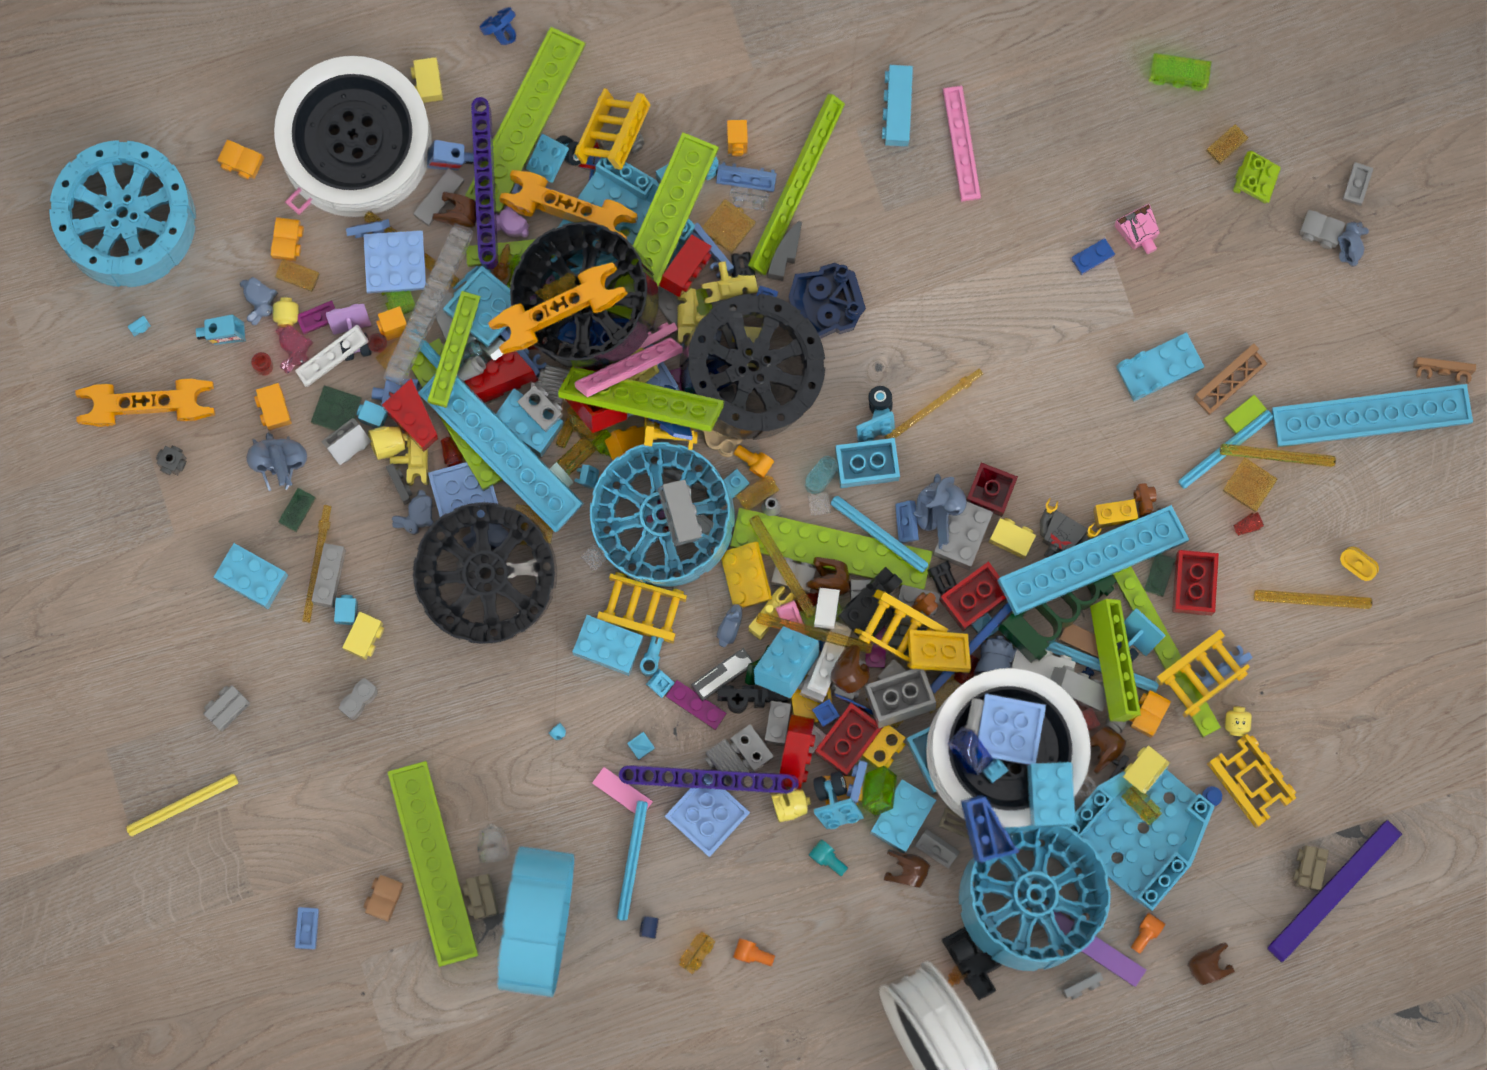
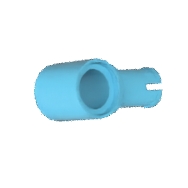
(652, 656)

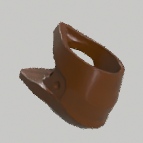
(462, 214)
(830, 579)
(848, 673)
(1111, 746)
(914, 869)
(1205, 965)

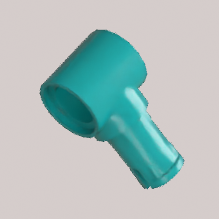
(825, 855)

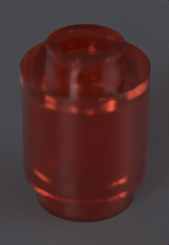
(260, 358)

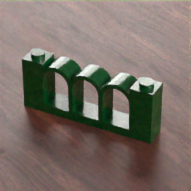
(1029, 641)

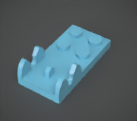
(1159, 366)

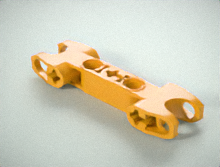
(535, 195)
(591, 293)
(109, 404)

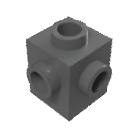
(174, 466)

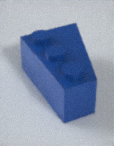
(985, 831)

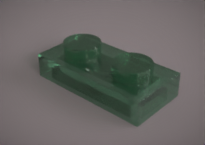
(297, 510)
(1159, 575)

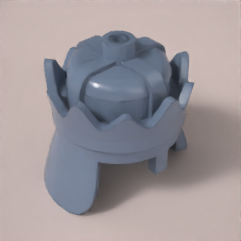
(995, 655)

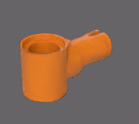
(1149, 929)
(748, 951)

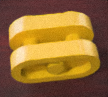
(1359, 563)

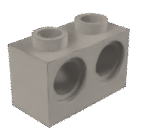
(536, 411)

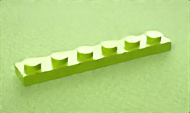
(454, 349)

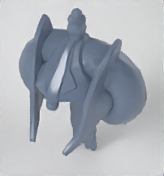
(278, 456)
(937, 503)

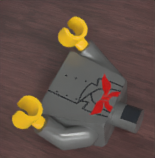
(1061, 531)

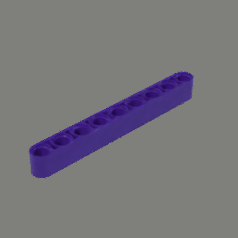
(481, 174)
(698, 779)
(1334, 891)

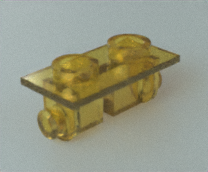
(557, 287)
(757, 492)
(1147, 811)
(691, 960)

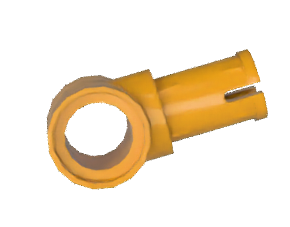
(758, 463)

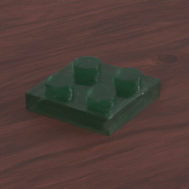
(335, 408)

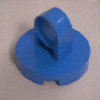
(500, 24)

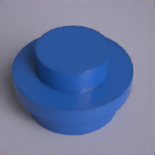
(1213, 795)

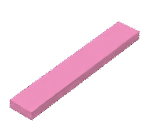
(961, 143)
(628, 367)

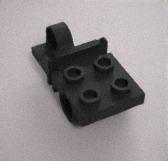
(863, 606)
(748, 694)
(971, 960)

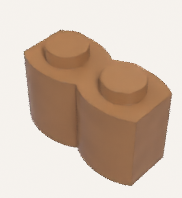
(384, 898)

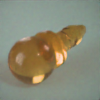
(500, 270)
(955, 977)

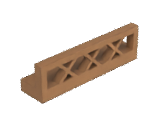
(1225, 374)

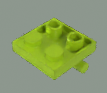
(1256, 177)

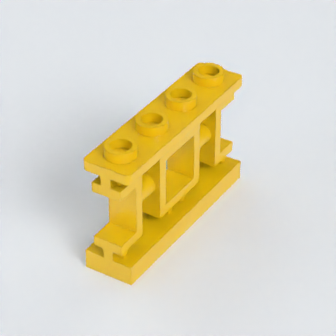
(1238, 790)

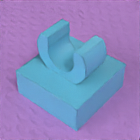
(588, 476)
(995, 770)

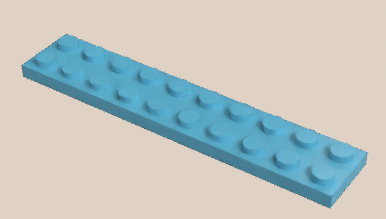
(1372, 415)
(507, 455)
(1093, 560)

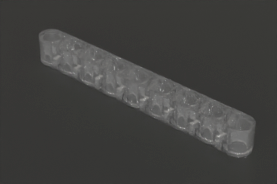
(428, 304)

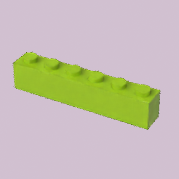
(1115, 663)

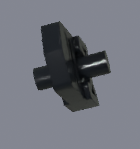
(1121, 764)

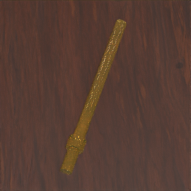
(964, 383)
(323, 526)

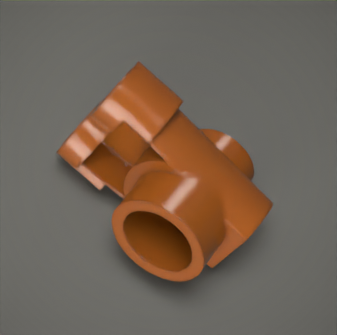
(1145, 496)
(925, 603)

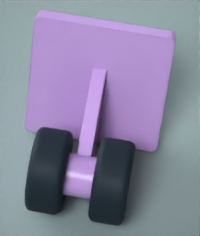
(346, 318)

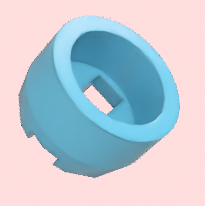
(557, 732)

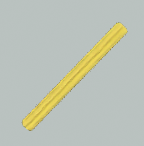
(181, 805)

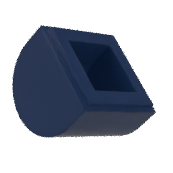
(649, 927)

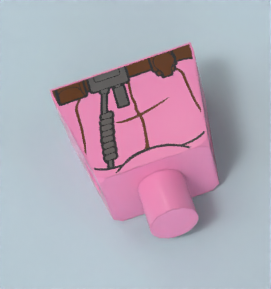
(1139, 228)

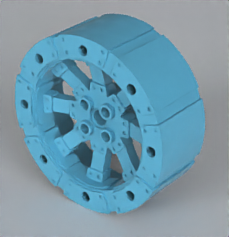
(158, 257)
(606, 498)
(1091, 885)
(535, 921)

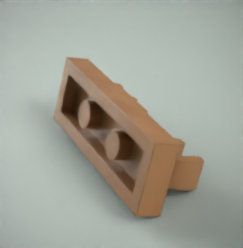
(1444, 368)

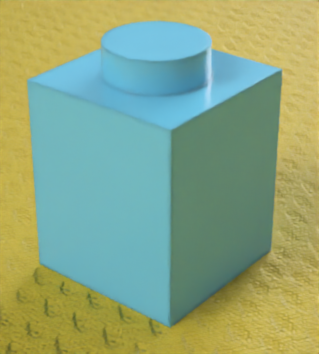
(372, 414)
(345, 610)

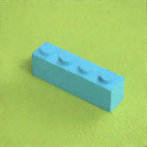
(898, 105)

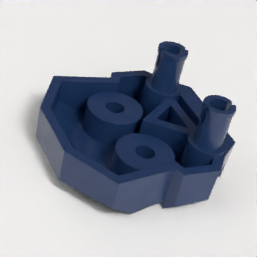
(815, 303)

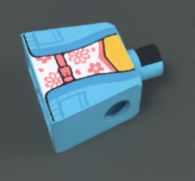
(222, 330)

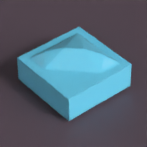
(139, 326)
(978, 625)
(660, 683)
(641, 746)

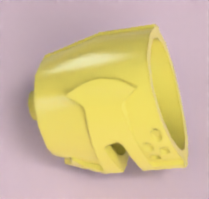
(387, 441)
(790, 805)

